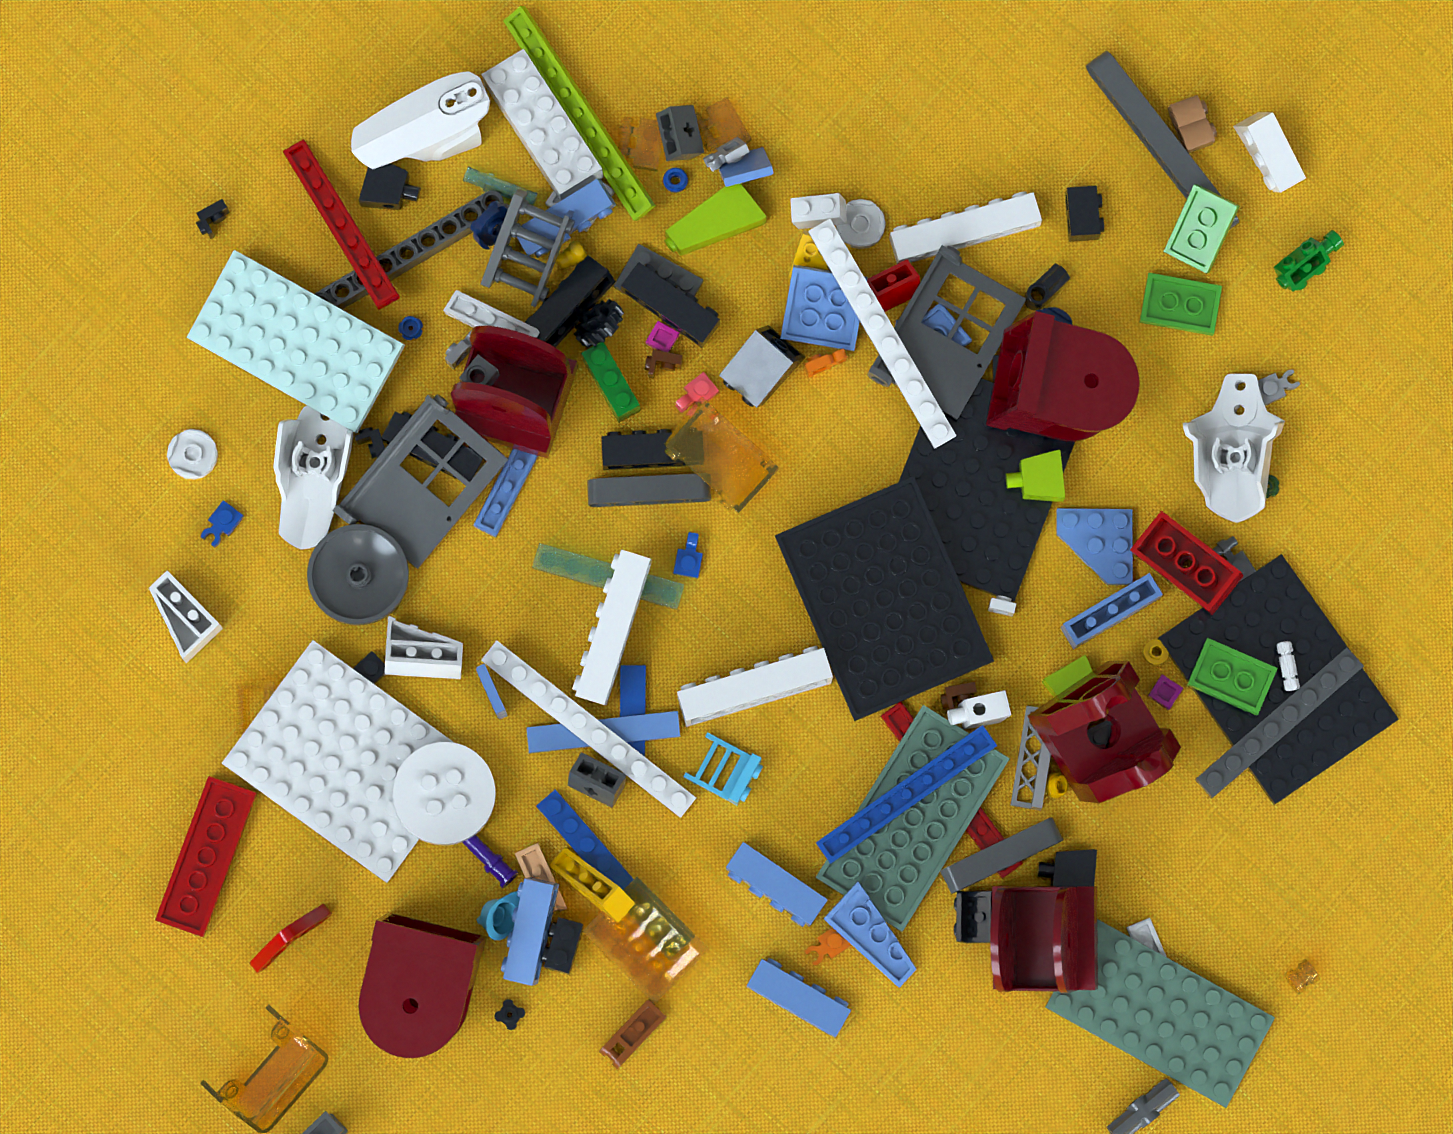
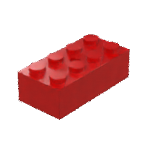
(1166, 548)

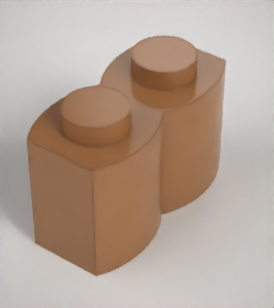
(1191, 123)

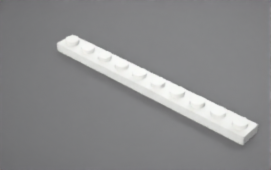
(882, 333)
(588, 729)

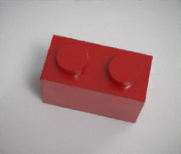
(894, 285)

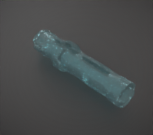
(490, 182)

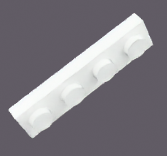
(480, 314)

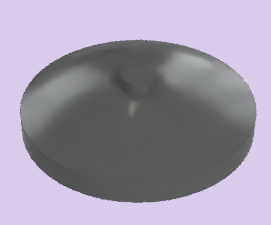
(358, 574)

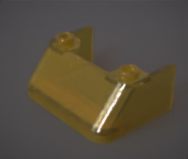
(276, 1081)

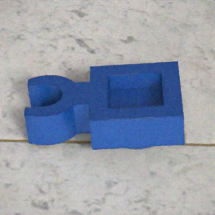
(224, 521)

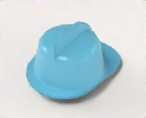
(497, 916)

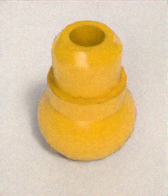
(572, 255)

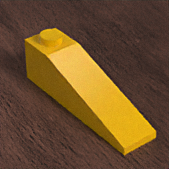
(592, 884)

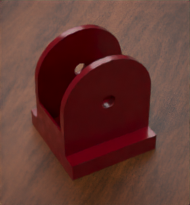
(1061, 380)
(527, 397)
(1044, 938)
(423, 964)

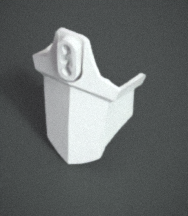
(1234, 449)

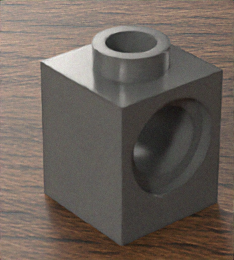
(480, 366)

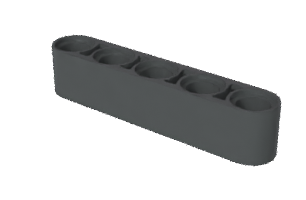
(647, 490)
(1001, 855)

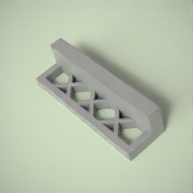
(1041, 772)

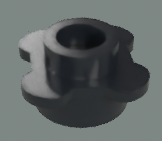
(510, 1022)

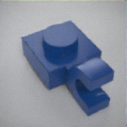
(689, 561)

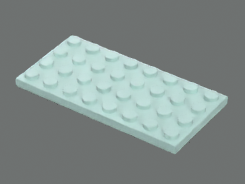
(295, 341)

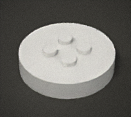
(444, 793)

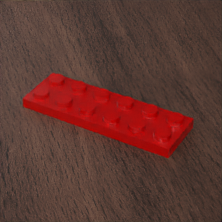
(206, 856)

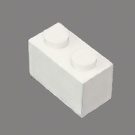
(814, 210)

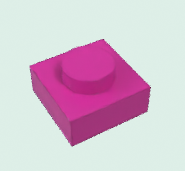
(662, 337)

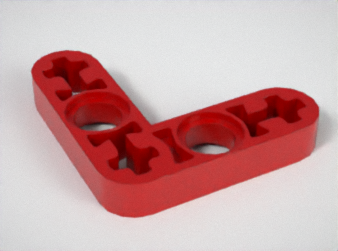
(288, 935)

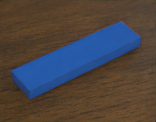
(633, 696)

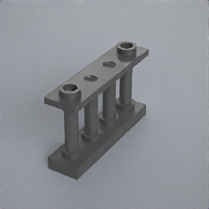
(510, 229)

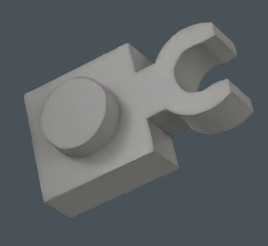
(730, 152)
(458, 352)
(1273, 388)

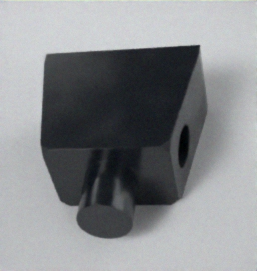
(387, 188)
(1070, 868)

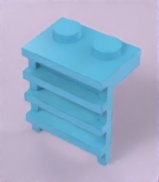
(737, 784)

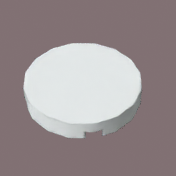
(864, 224)
(192, 454)

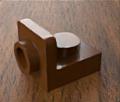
(667, 360)
(960, 692)

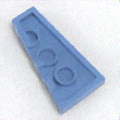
(865, 929)

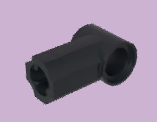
(1047, 286)

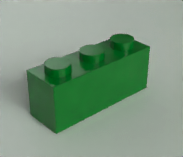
(610, 382)

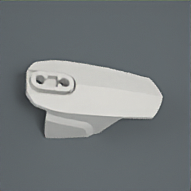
(423, 125)
(309, 475)

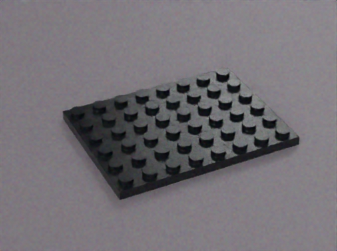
(963, 483)
(884, 598)
(1253, 619)

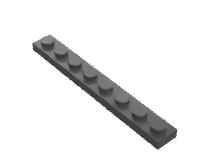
(1279, 722)

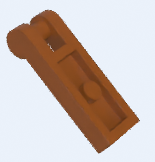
(633, 1033)

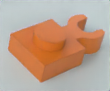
(818, 363)
(830, 943)

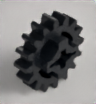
(598, 323)

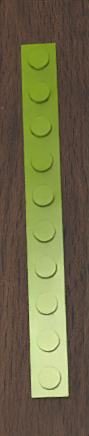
(579, 111)

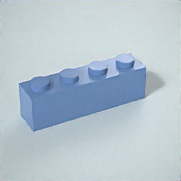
(587, 204)
(1111, 611)
(775, 884)
(530, 931)
(799, 998)

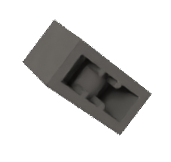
(680, 133)
(596, 780)

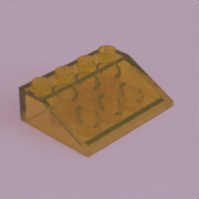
(647, 943)

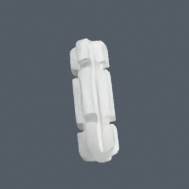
(1288, 666)

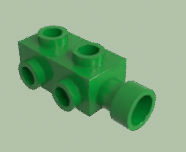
(1306, 261)

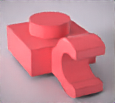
(695, 389)

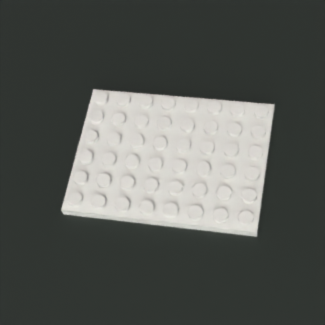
(331, 757)

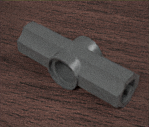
(1144, 1109)

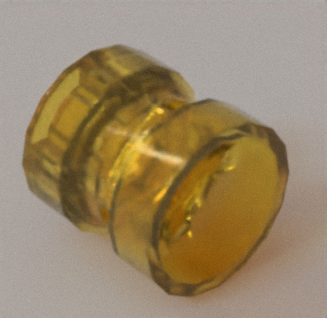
(1302, 976)

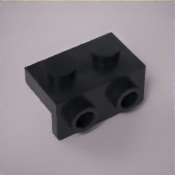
(973, 916)

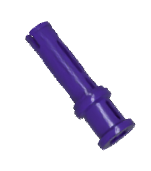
(493, 863)

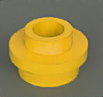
(1155, 660)
(1056, 785)

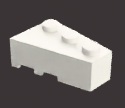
(1270, 151)
(184, 616)
(421, 653)

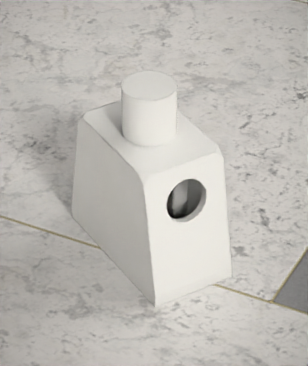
(988, 708)

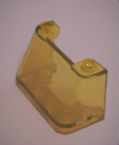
(720, 455)

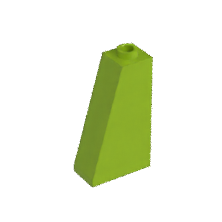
(716, 219)

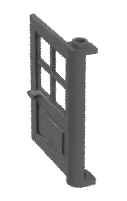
(945, 365)
(400, 503)

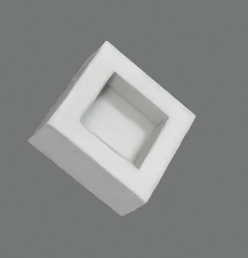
(1002, 605)

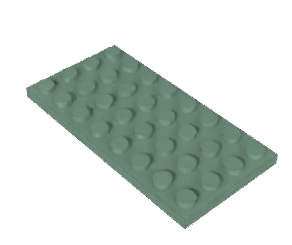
(909, 852)
(1167, 1016)

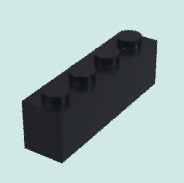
(570, 301)
(670, 304)
(637, 450)
(464, 461)

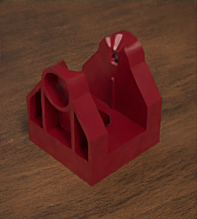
(1137, 746)

